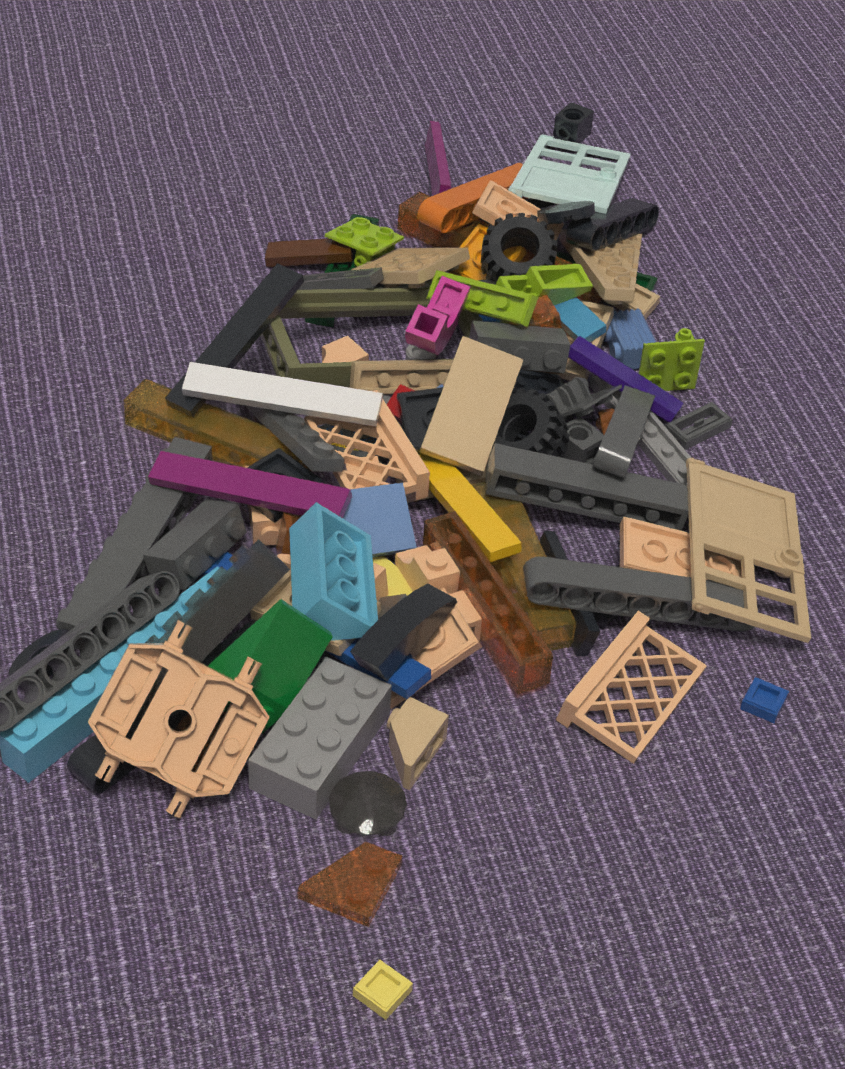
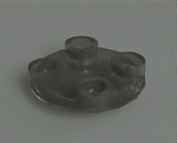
(367, 804)

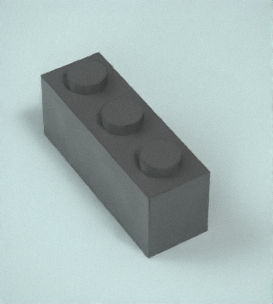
(540, 347)
(197, 541)

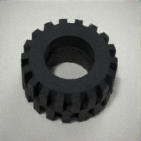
(512, 233)
(533, 410)

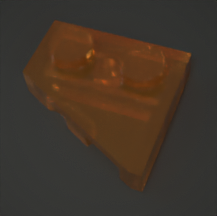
(353, 883)

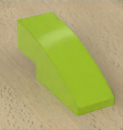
(556, 281)

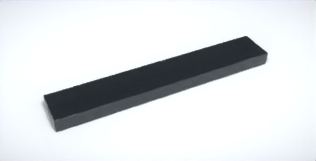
(242, 330)

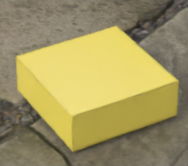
(382, 989)

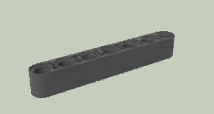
(625, 592)
(91, 642)

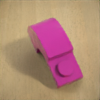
(433, 326)

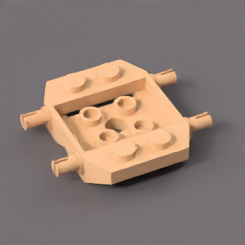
(186, 687)

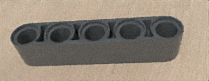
(623, 431)

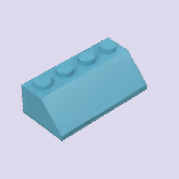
(333, 573)

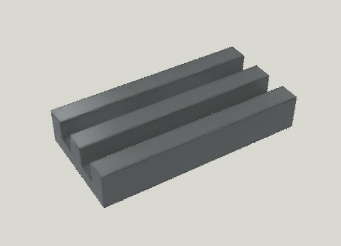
(702, 428)

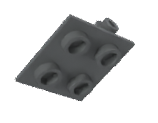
(576, 398)

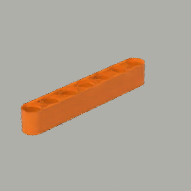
(455, 206)

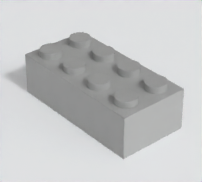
(319, 737)

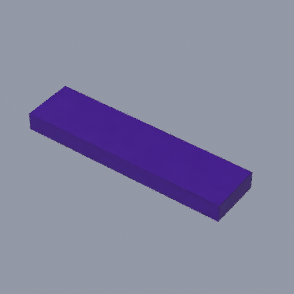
(617, 373)

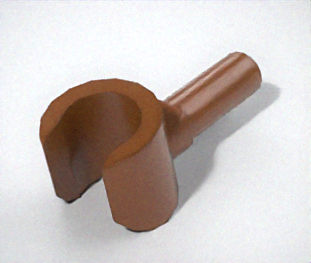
(604, 419)

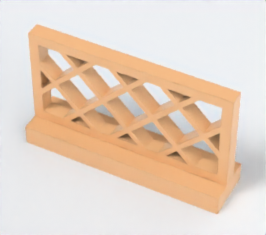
(390, 443)
(603, 676)

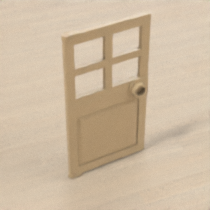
(753, 526)

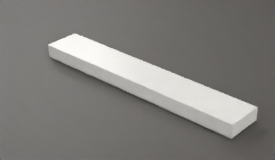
(282, 394)

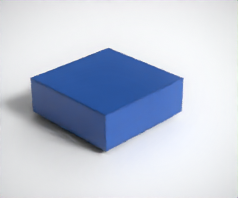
(764, 700)

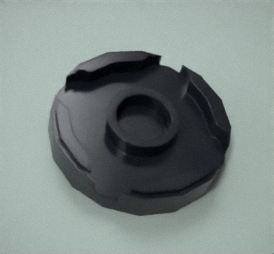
(567, 211)

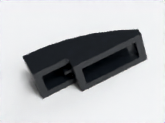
(403, 631)

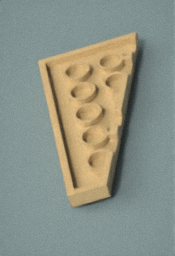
(610, 268)

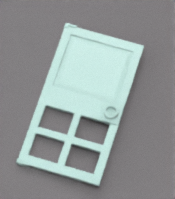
(570, 183)

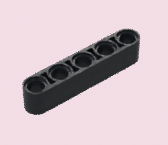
(619, 223)

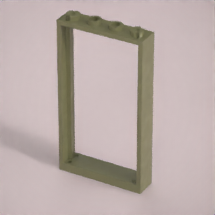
(340, 303)

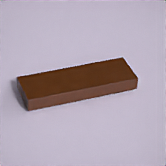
(307, 252)

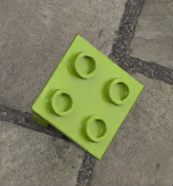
(366, 238)
(672, 363)

